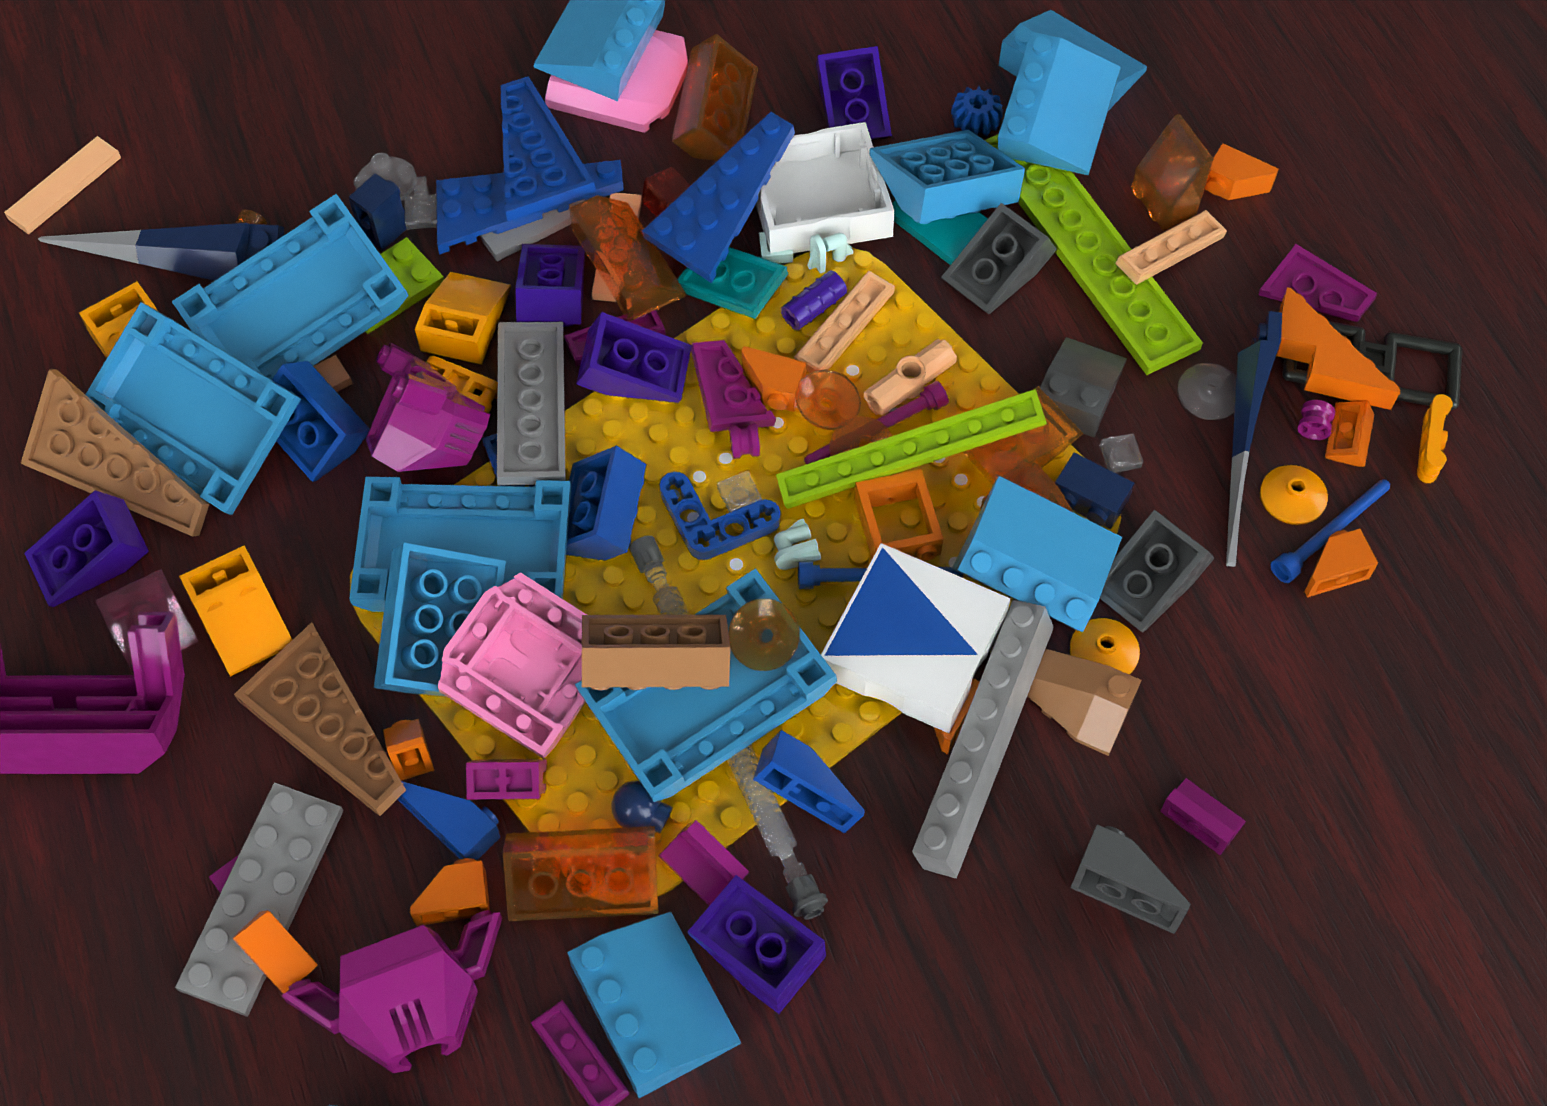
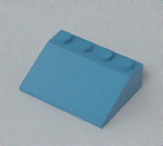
(1053, 24)
(600, 43)
(1058, 105)
(948, 175)
(1038, 553)
(424, 607)
(653, 1001)

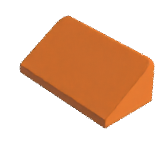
(1350, 433)
(274, 950)

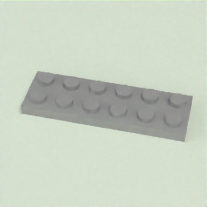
(530, 403)
(268, 876)

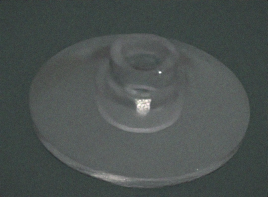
(1204, 400)

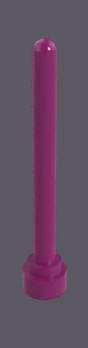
(932, 397)

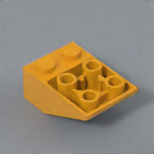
(111, 315)
(461, 317)
(236, 610)

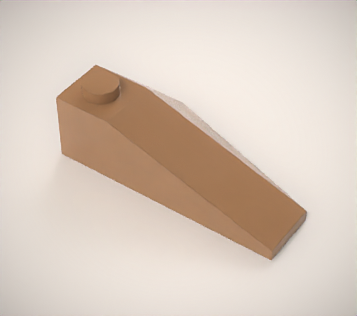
(1084, 698)

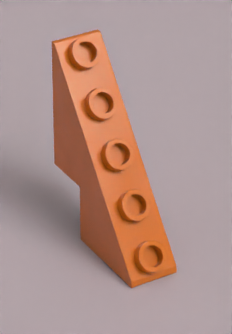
(1333, 361)

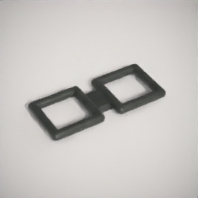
(1385, 360)

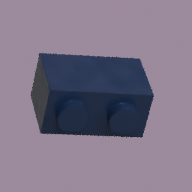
(379, 211)
(1094, 490)

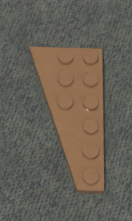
(92, 452)
(315, 711)

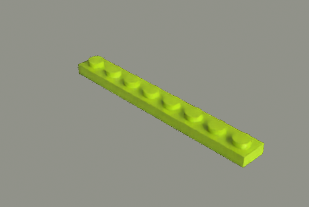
(911, 448)

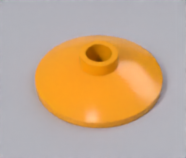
(1290, 505)
(1125, 649)

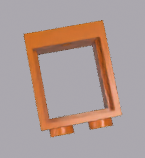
(892, 490)

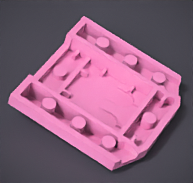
(646, 96)
(518, 663)

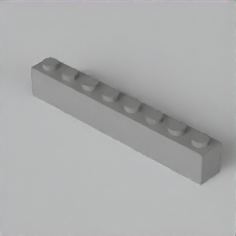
(983, 739)

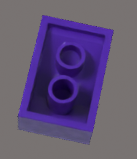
(854, 90)
(550, 284)
(633, 361)
(86, 548)
(759, 943)

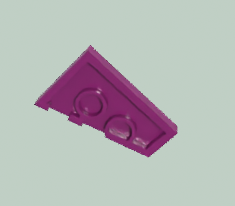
(1320, 284)
(725, 390)

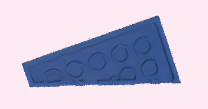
(537, 155)
(477, 204)
(717, 205)

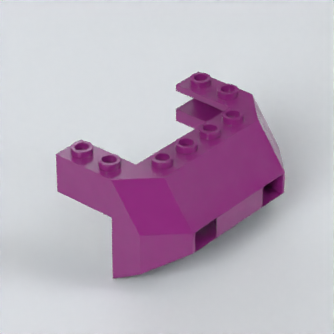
(96, 719)

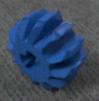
(977, 111)

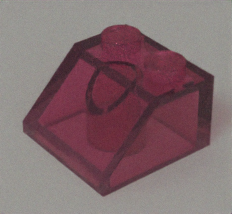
(147, 594)

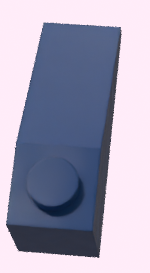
(806, 781)
(453, 820)

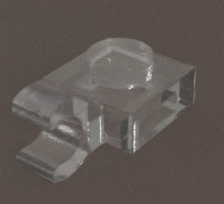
(422, 207)

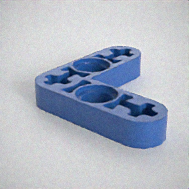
(706, 528)

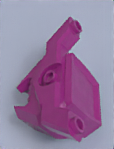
(422, 417)
(403, 992)

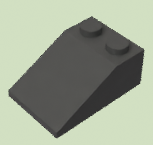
(999, 259)
(1083, 382)
(1153, 571)
(1126, 879)

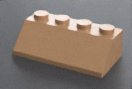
(655, 651)

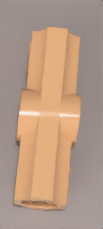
(897, 387)

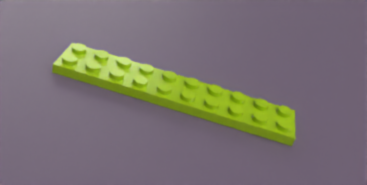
(1089, 249)

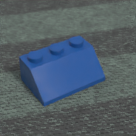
(322, 426)
(604, 503)

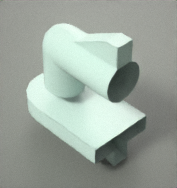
(836, 243)
(790, 554)

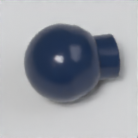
(635, 808)

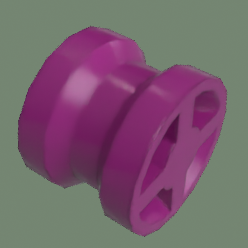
(1316, 420)
(744, 441)

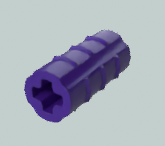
(814, 300)

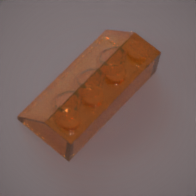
(714, 100)
(623, 257)
(581, 873)

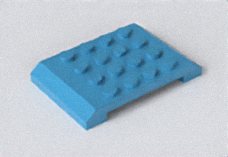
(297, 294)
(192, 405)
(494, 522)
(689, 731)

